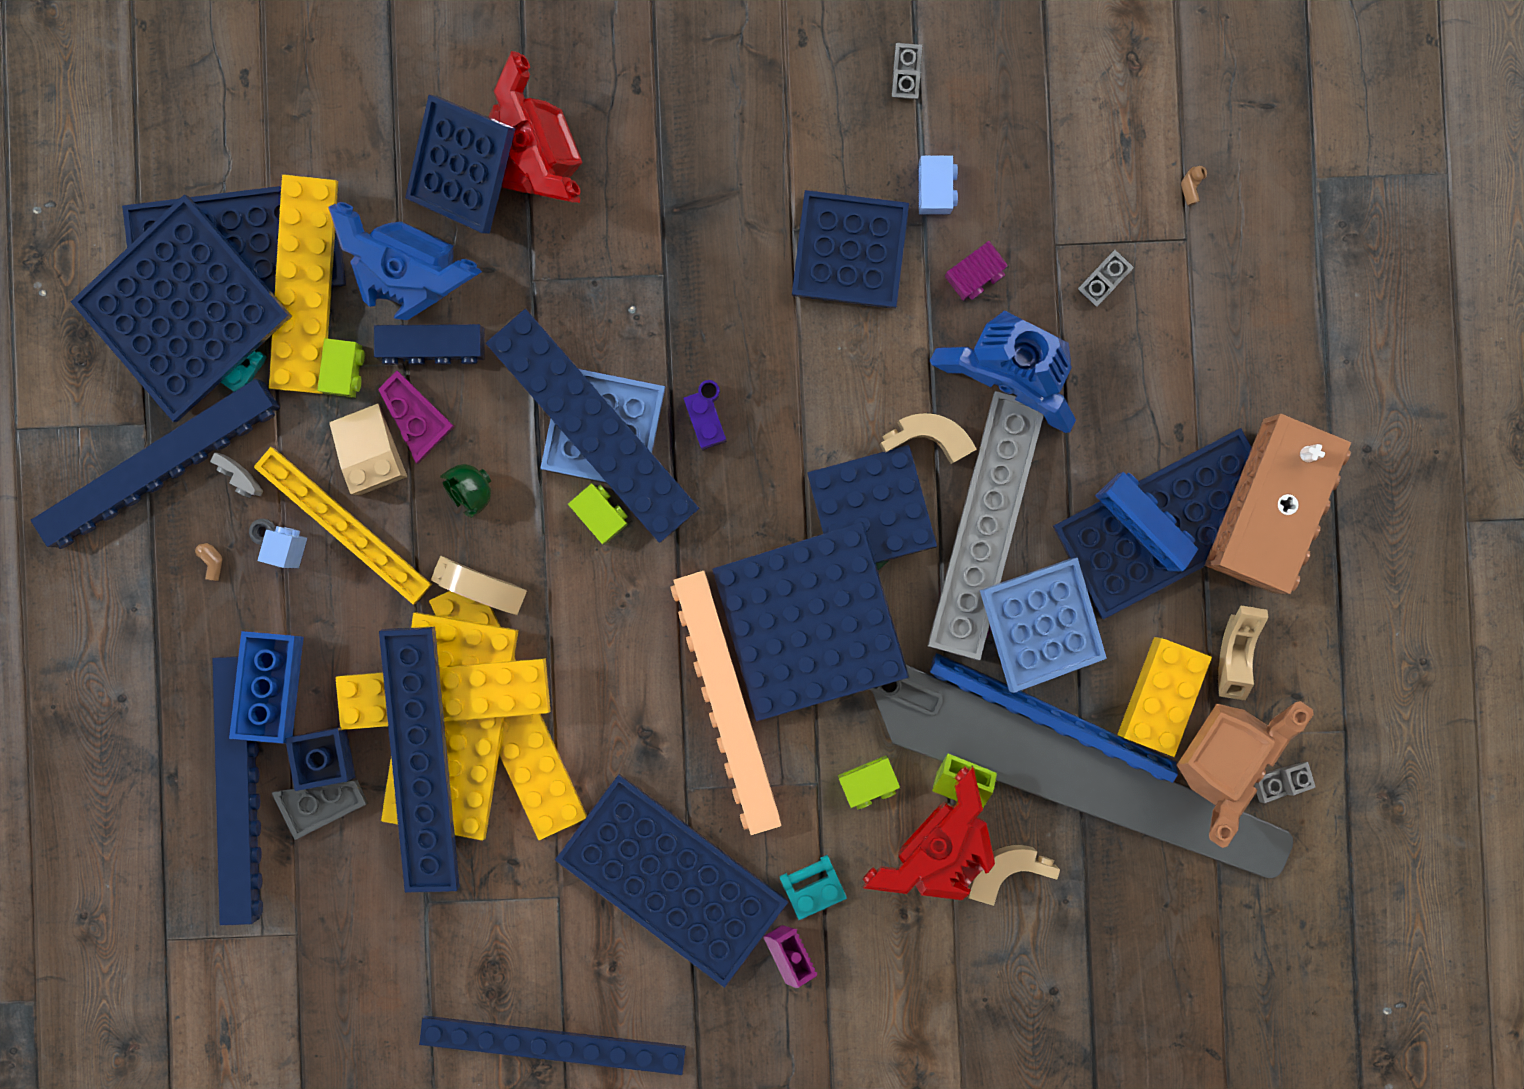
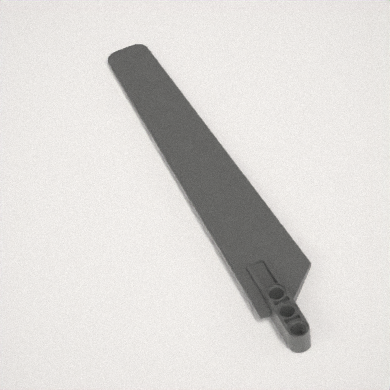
(1032, 757)

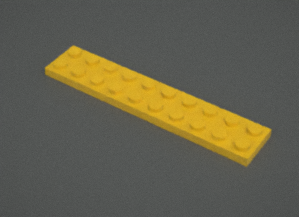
(525, 745)

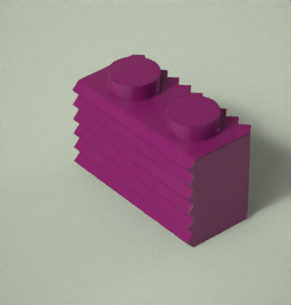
(977, 270)
(790, 956)

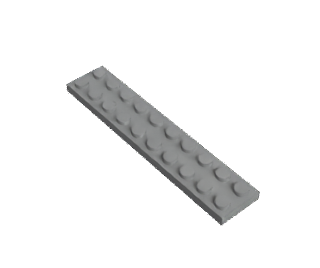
(986, 525)

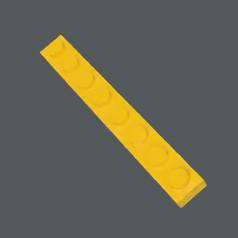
(342, 525)

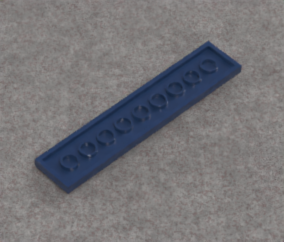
(592, 425)
(419, 759)

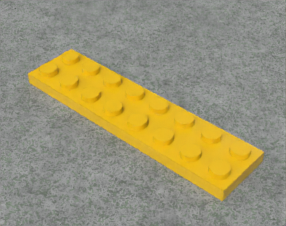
(303, 281)
(466, 693)

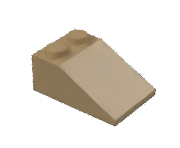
(366, 450)

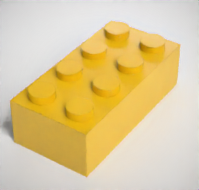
(1164, 696)

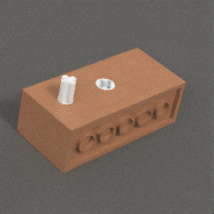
(1278, 504)

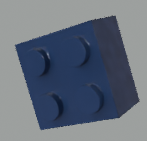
(320, 758)

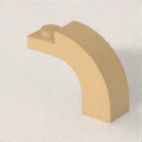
(941, 430)
(478, 586)
(1237, 652)
(1009, 861)

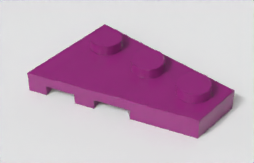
(416, 417)

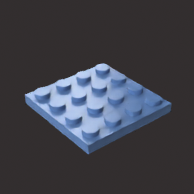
(632, 400)
(1043, 624)

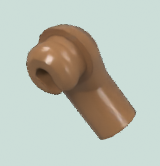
(1191, 182)
(211, 558)

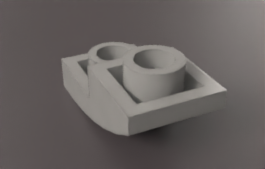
(906, 70)
(1105, 278)
(241, 478)
(1285, 781)

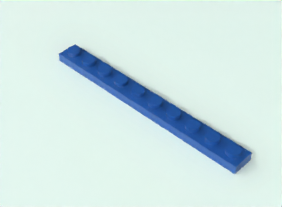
(1059, 720)

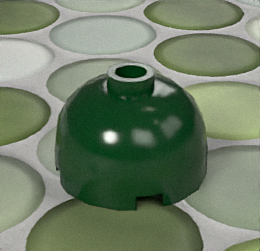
(468, 488)

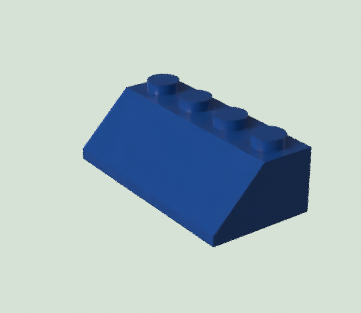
(1147, 522)
(266, 687)

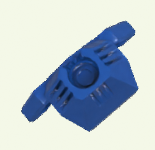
(399, 262)
(1018, 361)

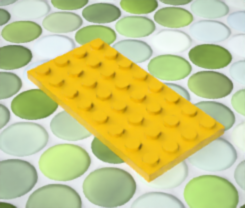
(470, 743)

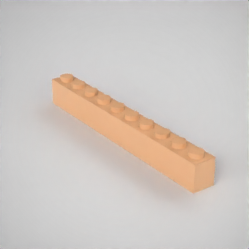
(727, 703)

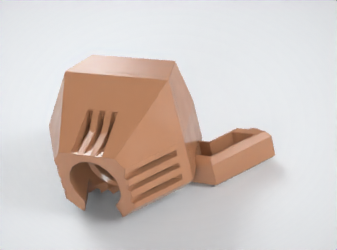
(1232, 757)

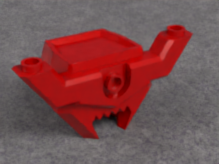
(542, 145)
(944, 850)

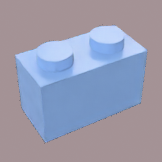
(936, 185)
(282, 547)

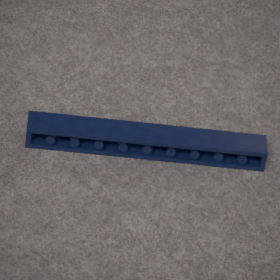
(155, 464)
(235, 807)

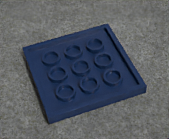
(459, 163)
(850, 249)
(881, 494)

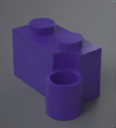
(705, 418)

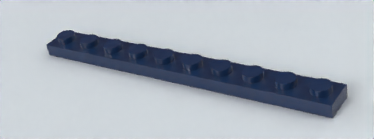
(552, 1045)

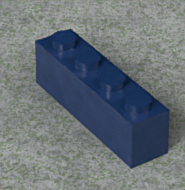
(429, 343)

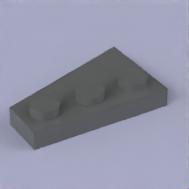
(318, 806)

